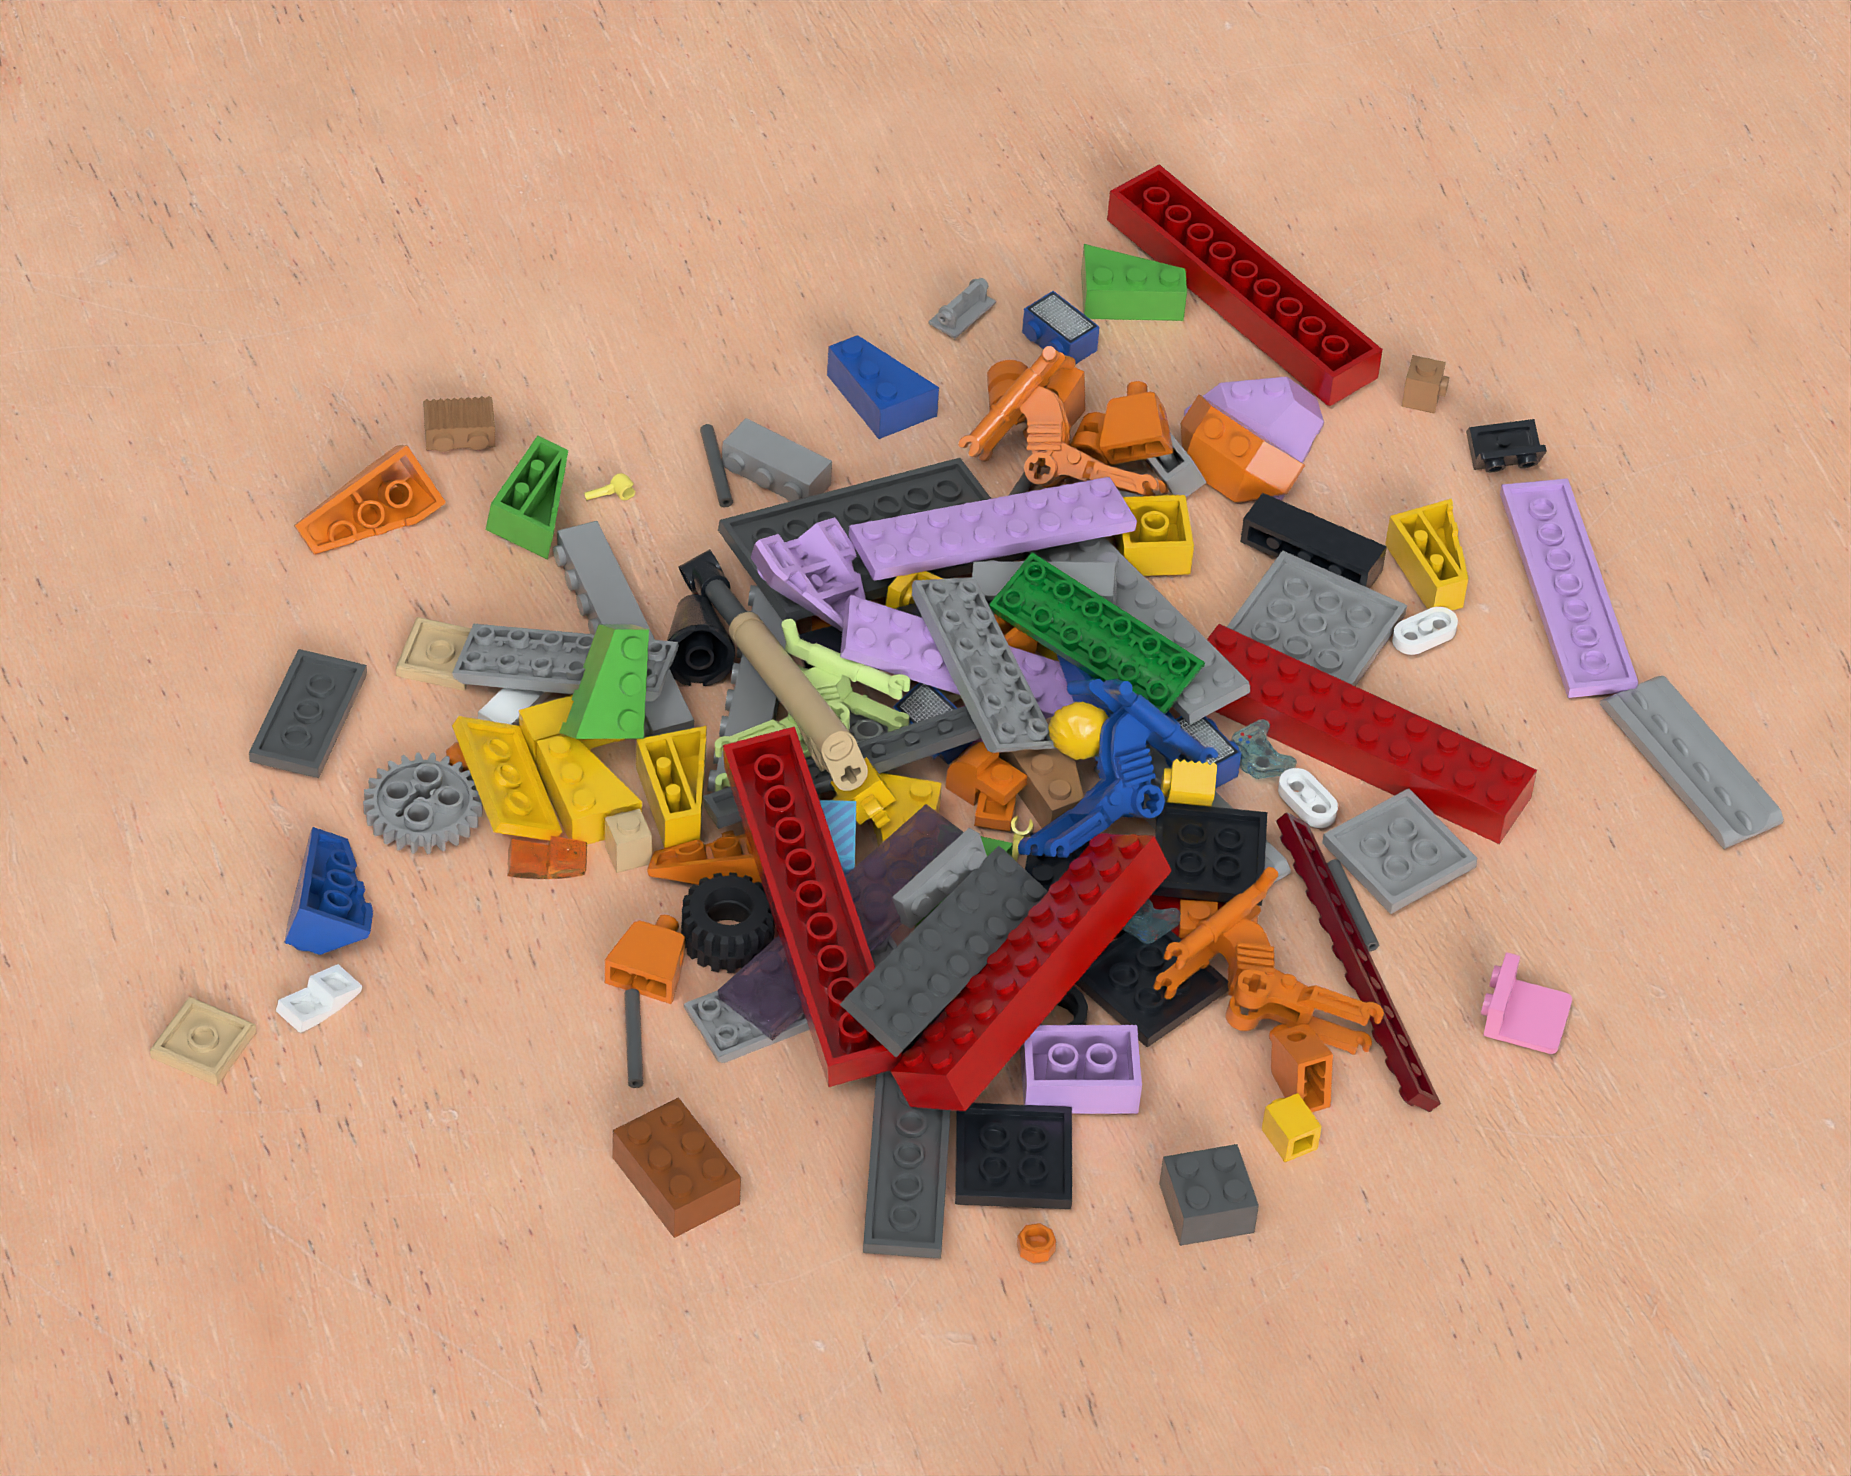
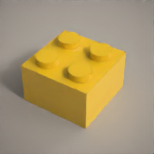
(1161, 537)

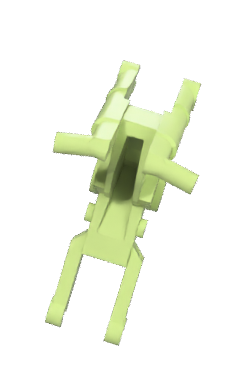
(833, 681)

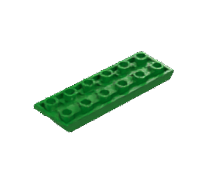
(1094, 633)

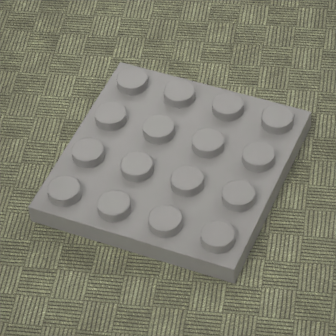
(1318, 617)

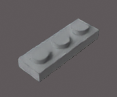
(939, 878)

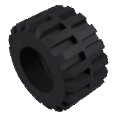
(720, 900)

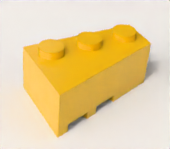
(1430, 553)
(673, 782)
(581, 788)
(910, 797)

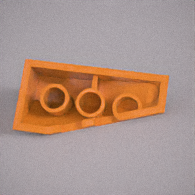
(698, 860)

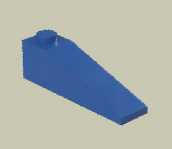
(328, 898)

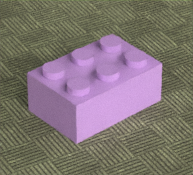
(1083, 1068)

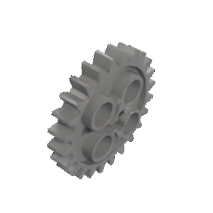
(422, 803)

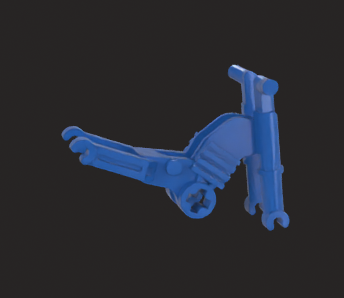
(1122, 766)

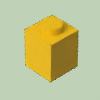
(1291, 1127)

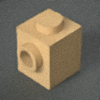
(628, 840)

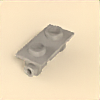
(963, 309)

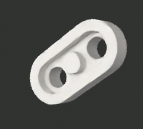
(1425, 630)
(1313, 800)

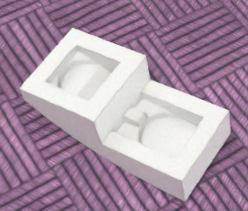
(324, 996)

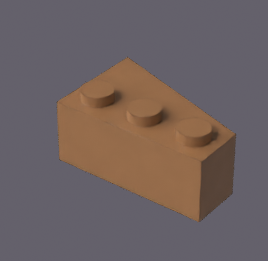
(1051, 781)

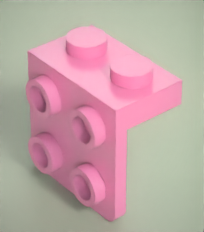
(1524, 1011)

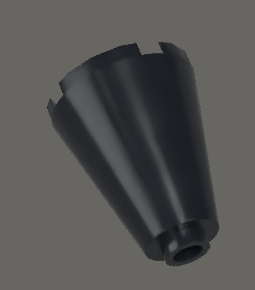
(704, 644)

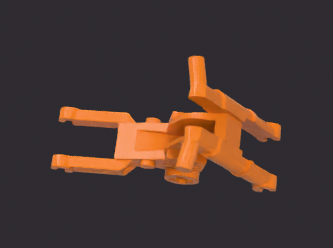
(1048, 432)
(1254, 979)

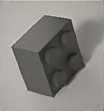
(1208, 1194)

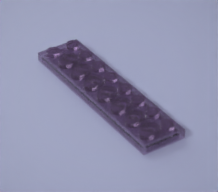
(765, 987)

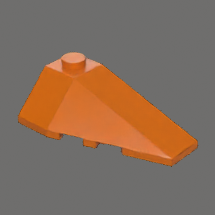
(377, 500)

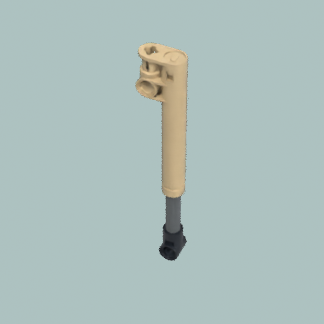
(823, 732)

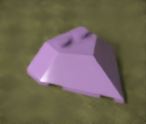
(1273, 409)
(812, 569)

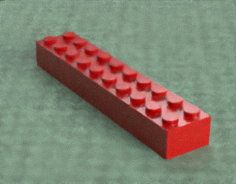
(1245, 285)
(1376, 738)
(806, 897)
(1031, 972)

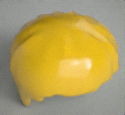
(1077, 730)

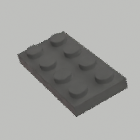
(308, 713)

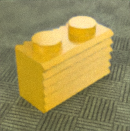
(1189, 783)

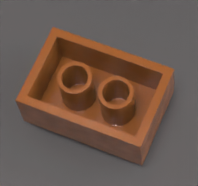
(676, 1167)

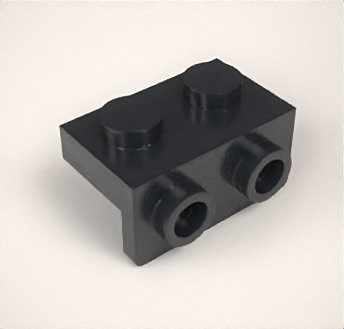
(1505, 445)

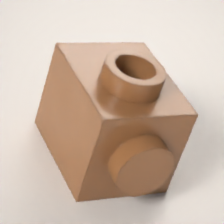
(1424, 384)

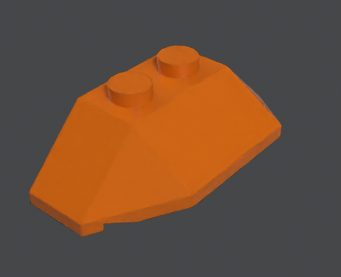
(1235, 456)

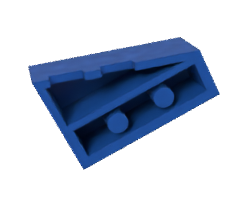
(880, 387)

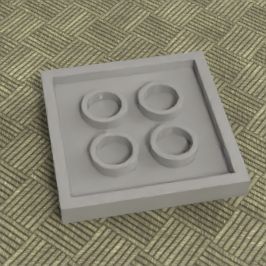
(1399, 850)

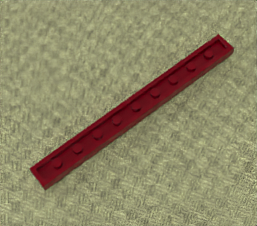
(1360, 968)

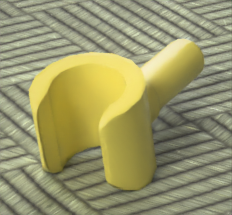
(620, 484)
(1019, 835)

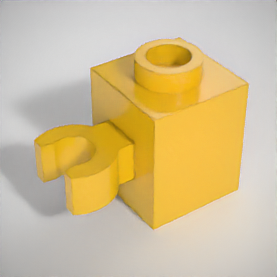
(869, 797)

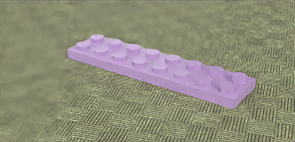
(991, 528)
(1568, 588)
(904, 646)

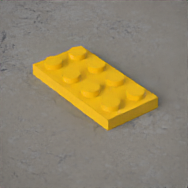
(506, 778)

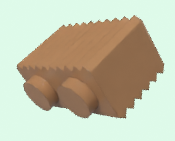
(459, 423)

